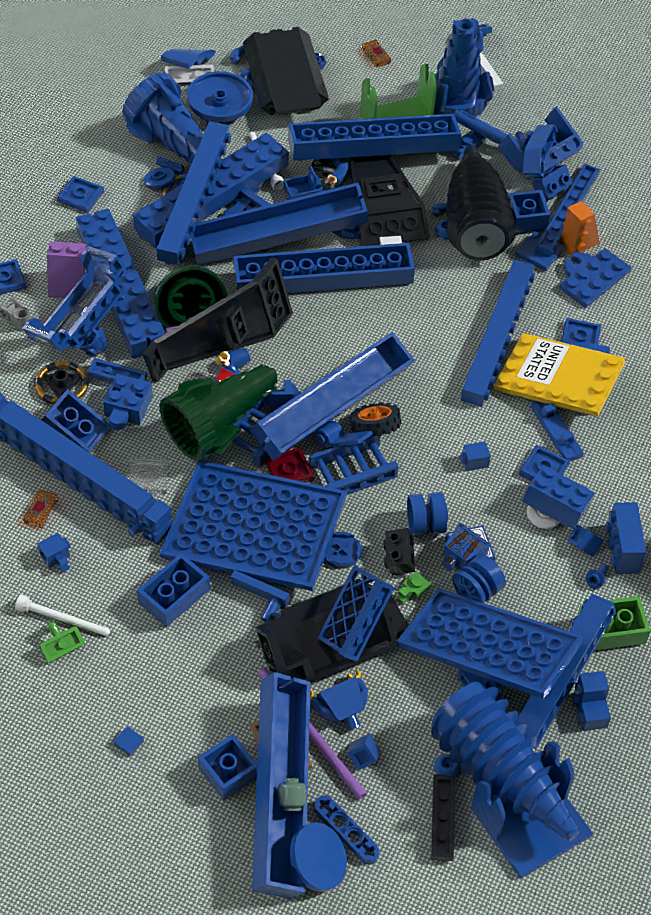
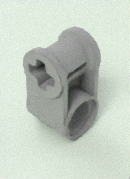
(15, 313)

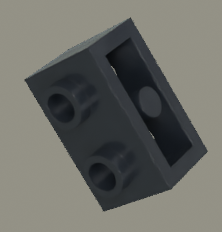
(399, 551)

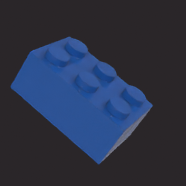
(558, 497)
(626, 538)
(173, 590)

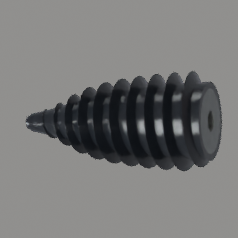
(478, 209)

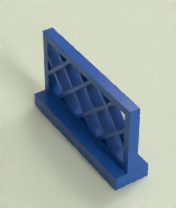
(364, 619)

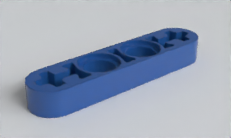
(348, 828)

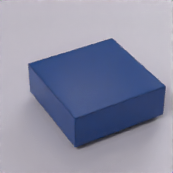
(128, 741)

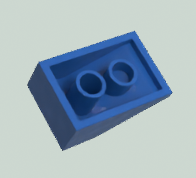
(76, 421)

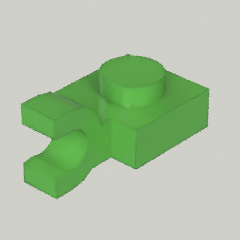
(413, 586)

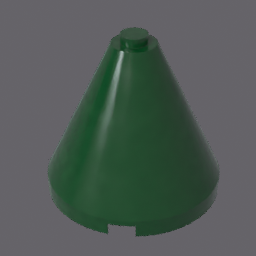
(186, 294)

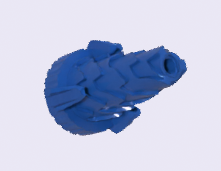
(459, 73)
(158, 112)

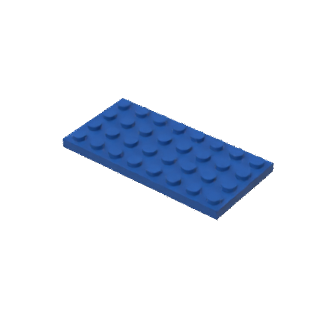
(491, 642)

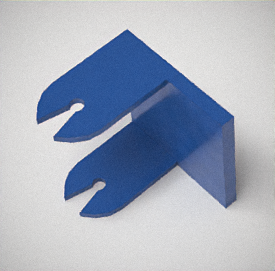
(527, 842)

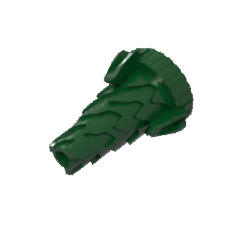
(204, 411)

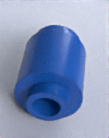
(239, 357)

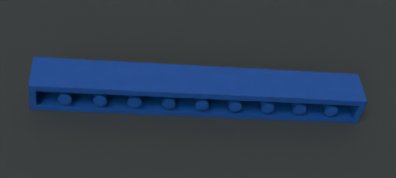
(193, 193)
(497, 333)

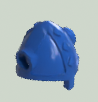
(95, 342)

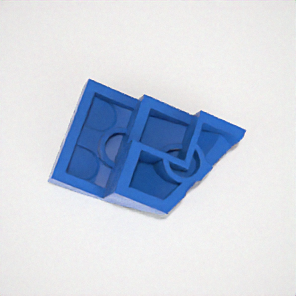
(186, 57)

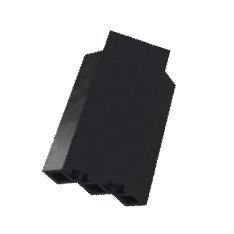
(285, 71)

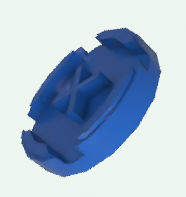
(343, 550)

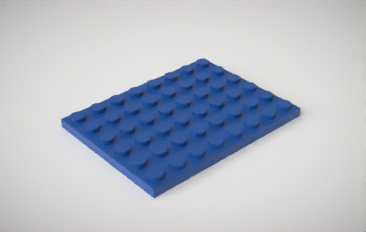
(255, 525)

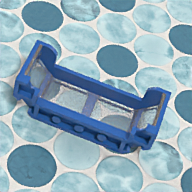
(84, 304)

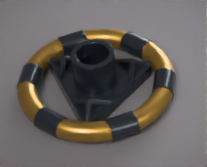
(60, 380)

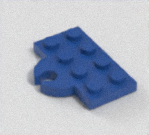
(592, 275)

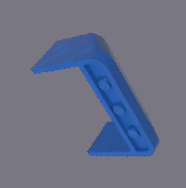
(568, 144)

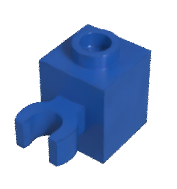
(55, 551)

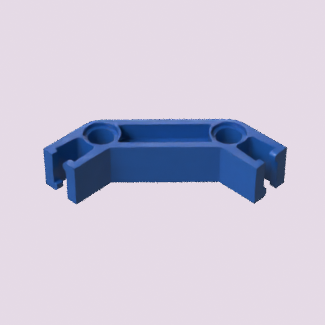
(538, 149)

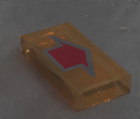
(376, 53)
(40, 508)

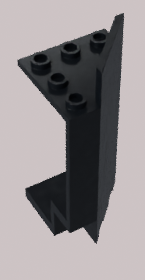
(293, 644)

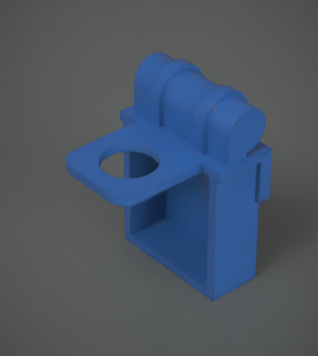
(303, 185)

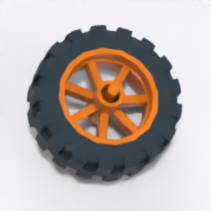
(377, 418)

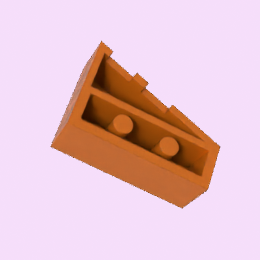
(579, 229)

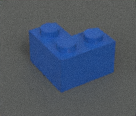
(591, 701)

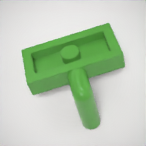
(60, 642)

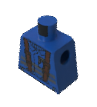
(463, 547)

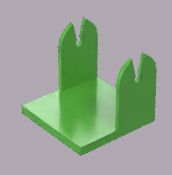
(420, 105)

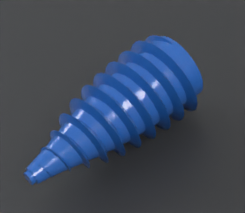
(496, 752)

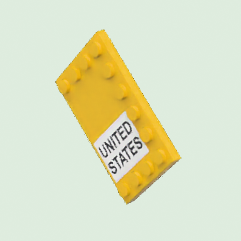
(560, 374)

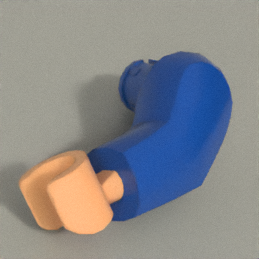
(340, 174)

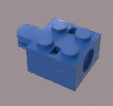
(127, 401)

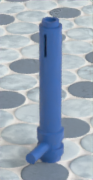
(487, 130)

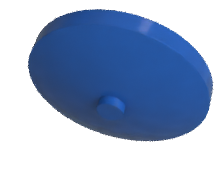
(220, 96)

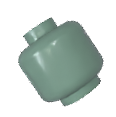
(292, 794)

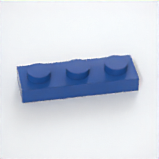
(107, 371)

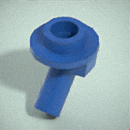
(596, 578)

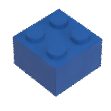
(529, 210)
(228, 766)

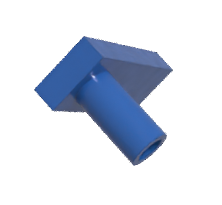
(274, 595)

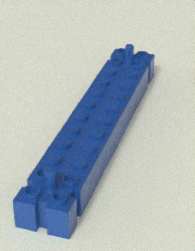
(84, 472)

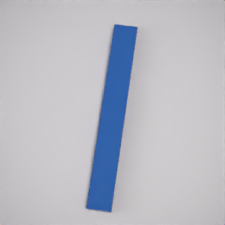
(575, 194)

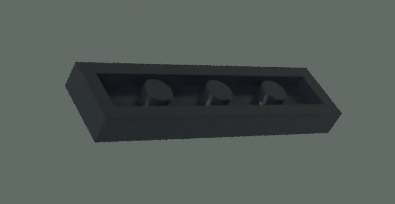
(443, 818)

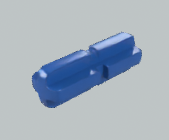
(163, 162)

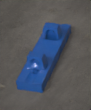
(557, 430)

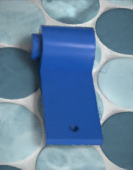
(333, 435)

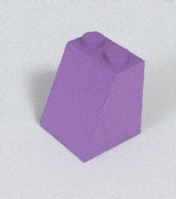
(64, 267)

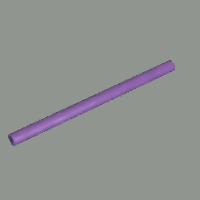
(329, 755)

